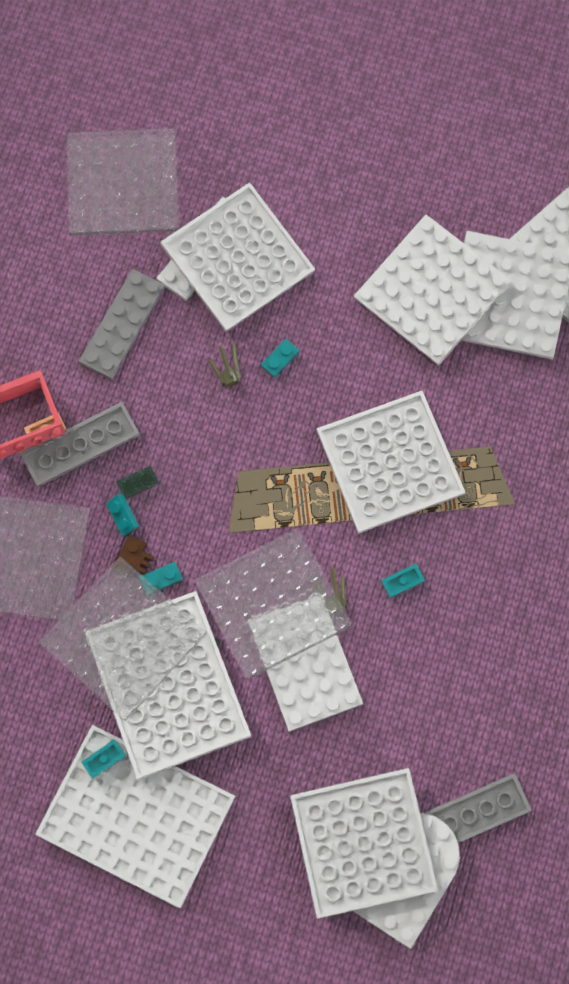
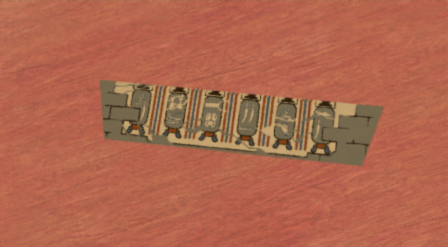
(313, 496)

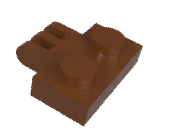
(133, 554)

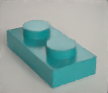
(280, 358)
(122, 515)
(164, 576)
(402, 581)
(103, 759)

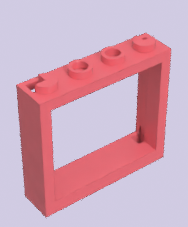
(20, 387)

